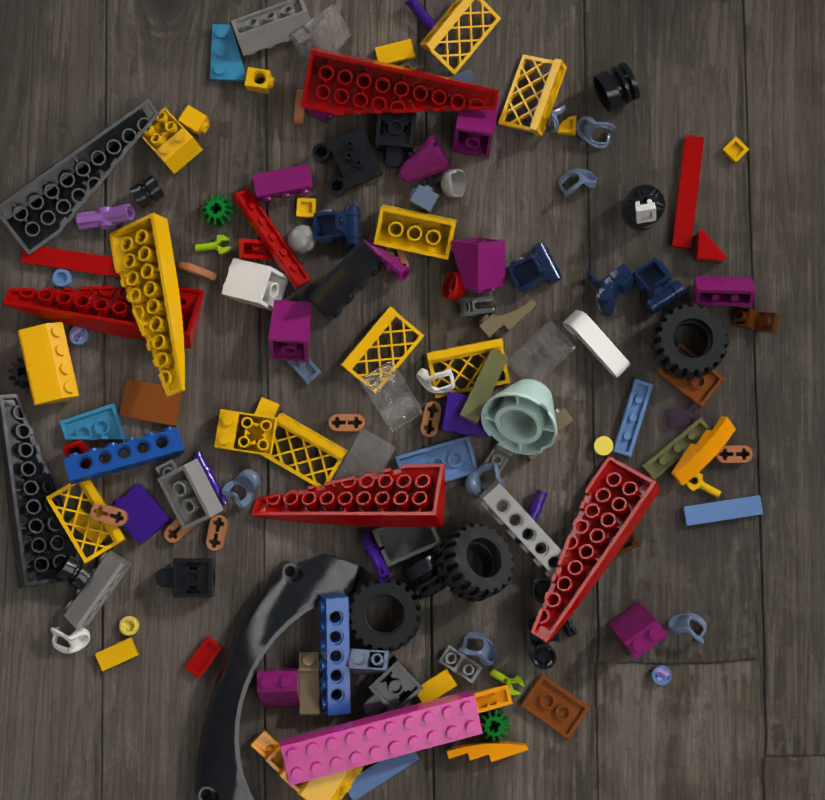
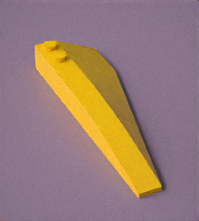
(148, 273)

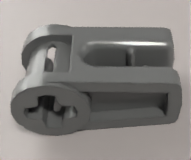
(470, 311)

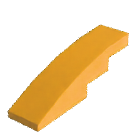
(700, 454)
(493, 698)
(270, 750)
(495, 750)

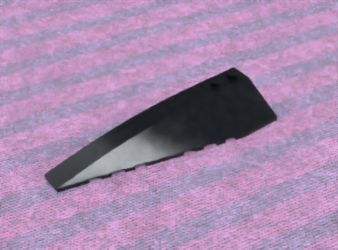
(55, 195)
(35, 529)

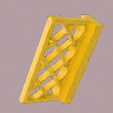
(447, 22)
(547, 94)
(373, 335)
(464, 351)
(313, 438)
(94, 498)

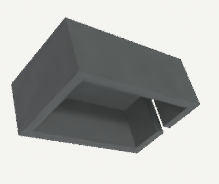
(405, 542)

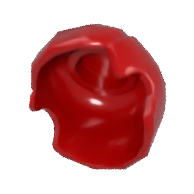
(453, 286)

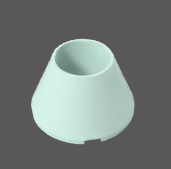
(521, 417)

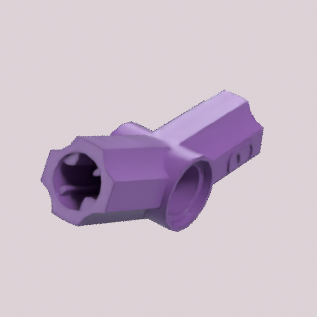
(105, 217)

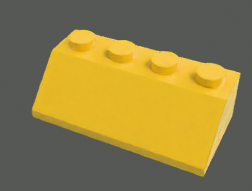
(415, 231)
(48, 363)
(330, 786)

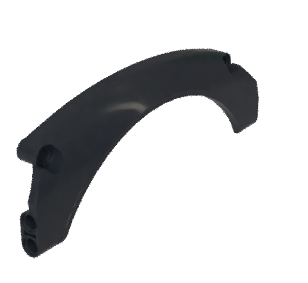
(273, 610)

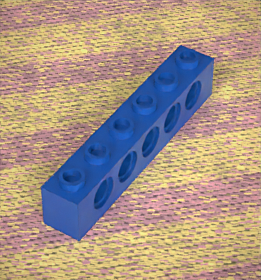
(116, 464)
(341, 701)

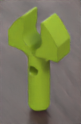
(214, 245)
(506, 680)

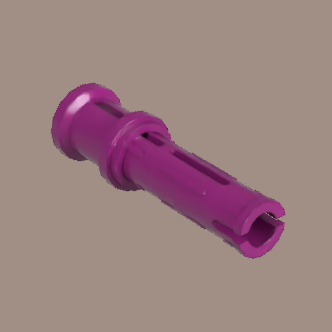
(391, 263)

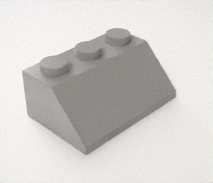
(190, 494)

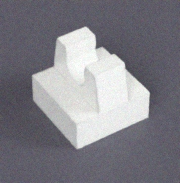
(645, 212)

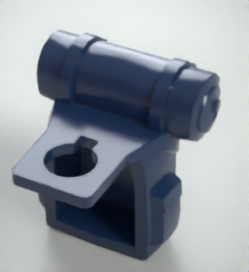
(338, 226)
(533, 269)
(657, 285)
(611, 287)

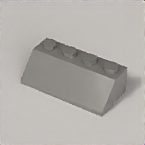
(269, 26)
(97, 590)

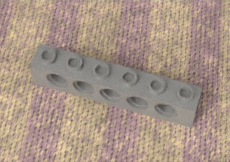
(496, 493)

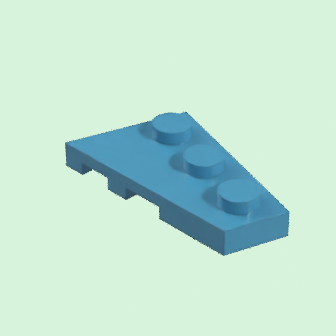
(225, 56)
(96, 424)

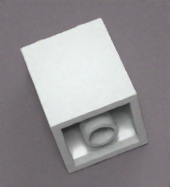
(254, 284)

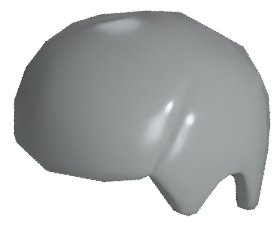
(453, 183)
(301, 239)

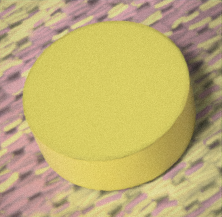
(603, 445)
(129, 625)

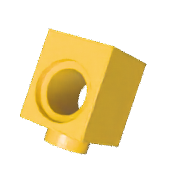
(255, 73)
(194, 120)

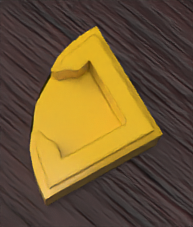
(568, 126)

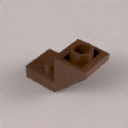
(754, 320)

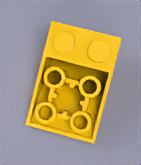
(171, 141)
(245, 432)

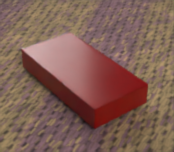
(203, 657)

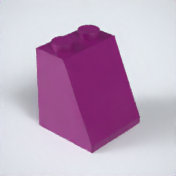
(475, 132)
(480, 263)
(291, 330)
(637, 630)
(279, 686)

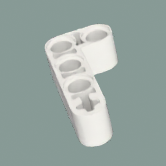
(597, 342)

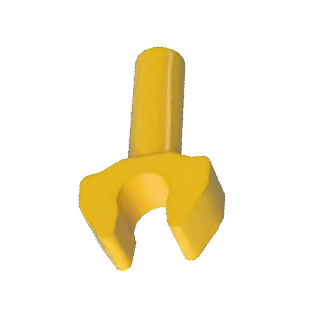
(702, 485)

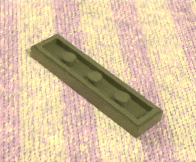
(483, 386)
(675, 449)

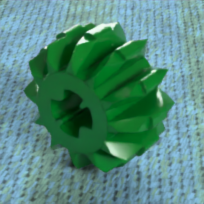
(221, 215)
(497, 718)

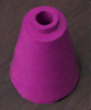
(425, 162)

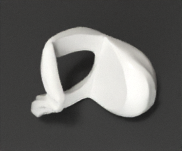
(426, 381)
(77, 640)

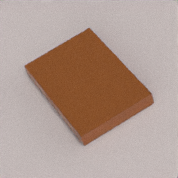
(698, 389)
(150, 403)
(555, 706)

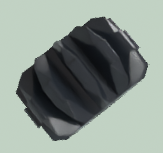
(18, 376)

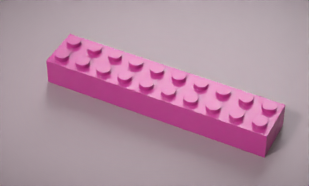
(380, 737)

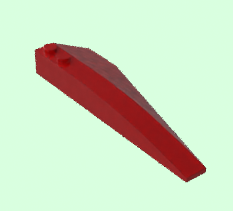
(360, 85)
(99, 308)
(390, 499)
(606, 519)

